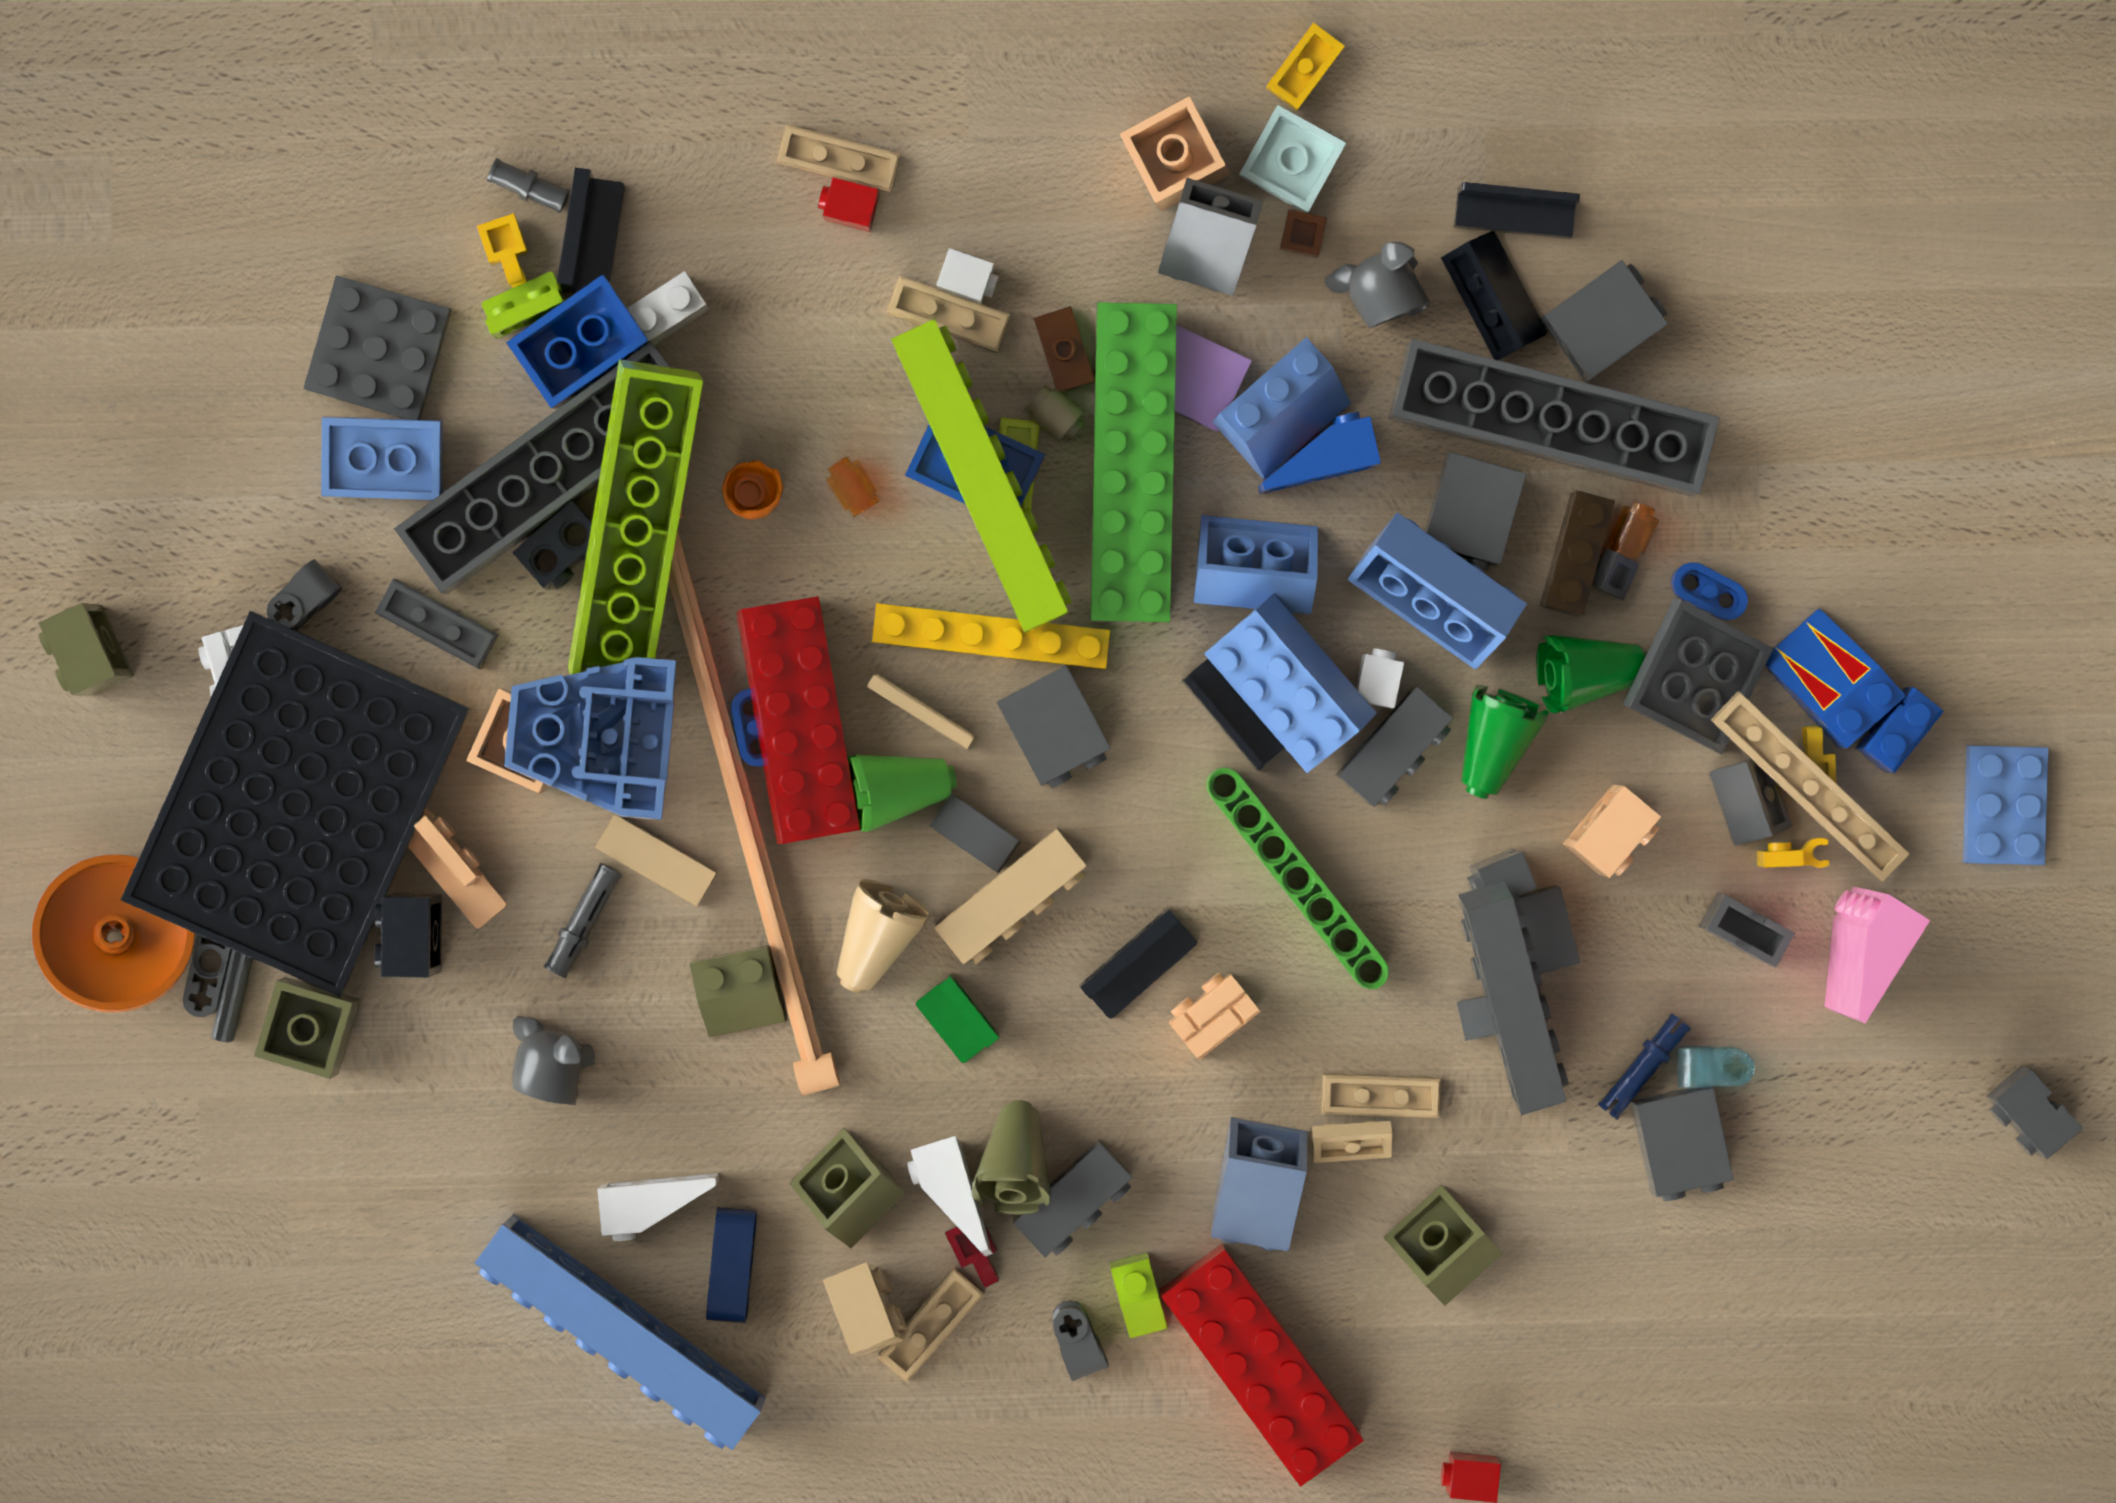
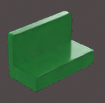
(957, 1019)

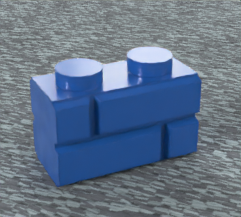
(1899, 731)

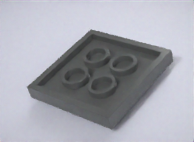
(377, 349)
(1694, 672)

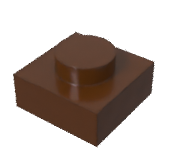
(1303, 233)

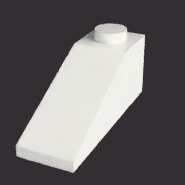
(947, 1181)
(639, 1204)

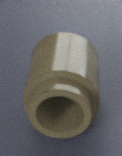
(1055, 413)

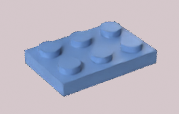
(381, 458)
(2005, 805)

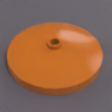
(73, 944)

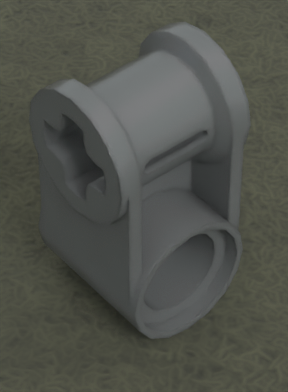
(309, 591)
(1078, 1346)

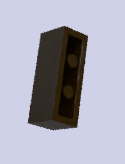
(1577, 553)

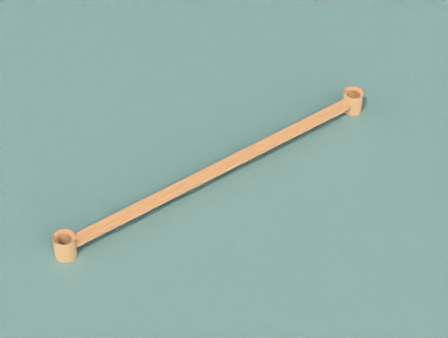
(816, 1069)

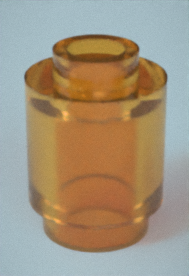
(852, 486)
(1633, 530)

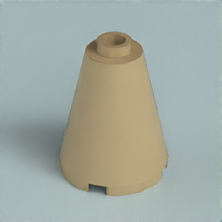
(876, 933)

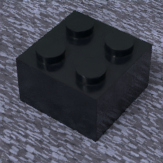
(409, 935)

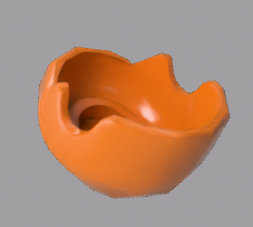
(752, 489)

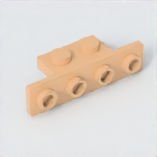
(455, 869)

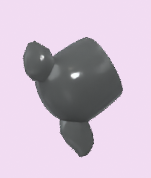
(1382, 285)
(548, 1062)

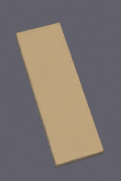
(838, 158)
(963, 317)
(921, 711)
(656, 860)
(1381, 1095)
(932, 1324)

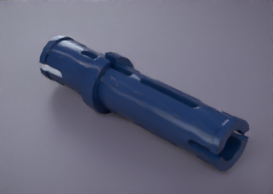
(1644, 1066)

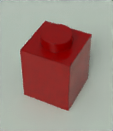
(849, 204)
(1471, 1477)

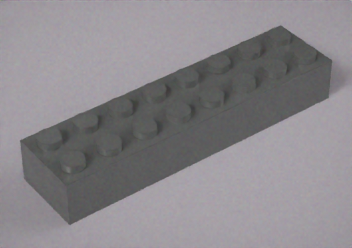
(1553, 418)
(516, 487)

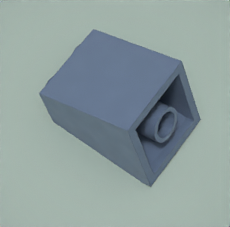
(1260, 1184)

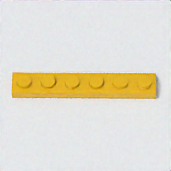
(990, 636)

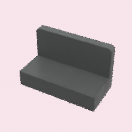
(1750, 802)

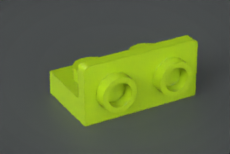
(522, 305)

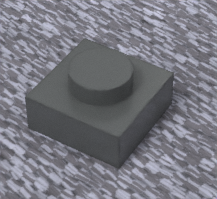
(1614, 574)

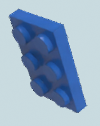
(933, 471)

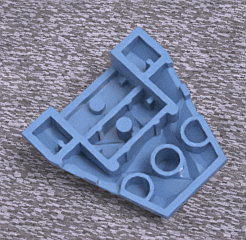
(598, 734)

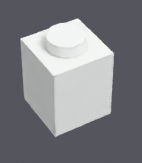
(967, 276)
(1379, 678)

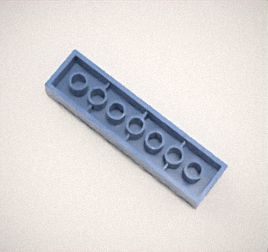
(620, 1332)

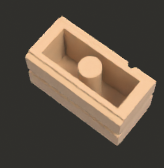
(1212, 1015)

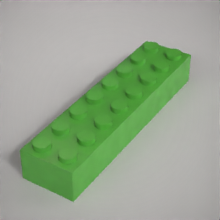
(1133, 462)

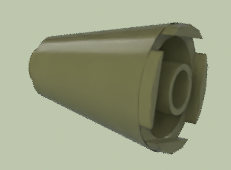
(1014, 1163)

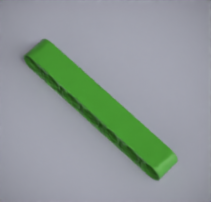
(1311, 891)

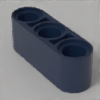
(731, 1265)

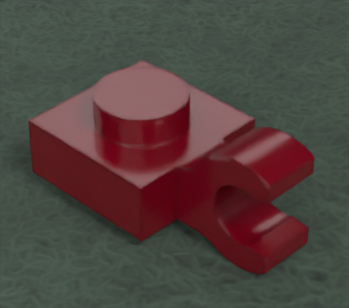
(968, 1253)

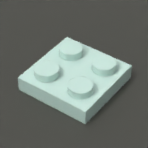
(1292, 159)

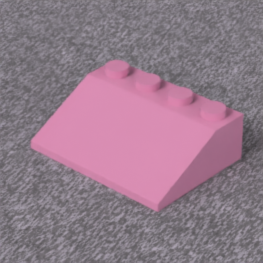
(1867, 949)

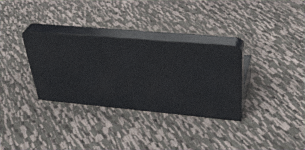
(1515, 210)
(590, 231)
(1494, 295)
(1233, 714)
(1138, 963)

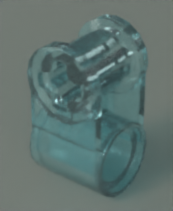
(1706, 1066)

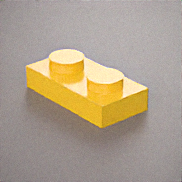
(1305, 67)

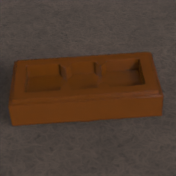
(1064, 349)

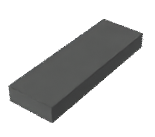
(436, 623)

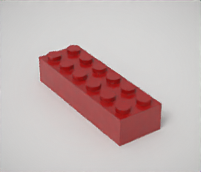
(797, 720)
(1261, 1365)

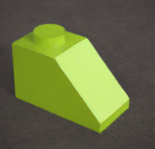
(1138, 1295)

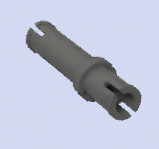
(575, 933)

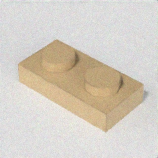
(1352, 1141)

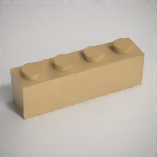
(1010, 896)

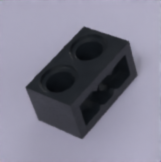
(554, 537)

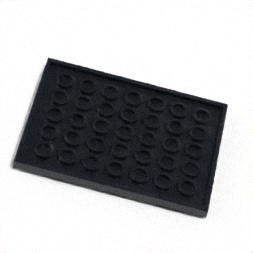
(295, 803)

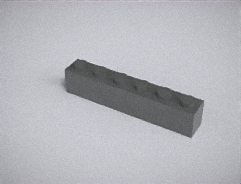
(1513, 998)

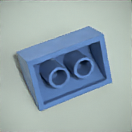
(1283, 409)
(1252, 559)

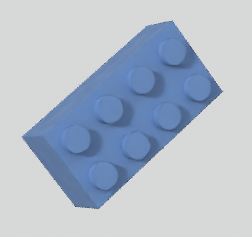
(1437, 591)
(1290, 683)

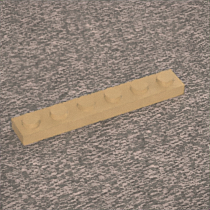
(1810, 786)

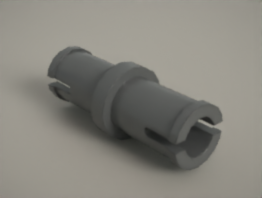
(528, 185)

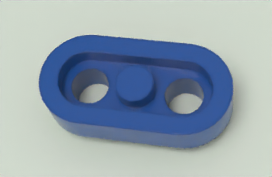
(1708, 591)
(745, 729)

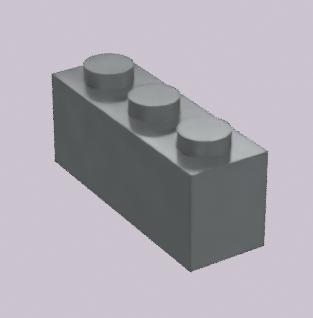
(1395, 748)
(1075, 1199)

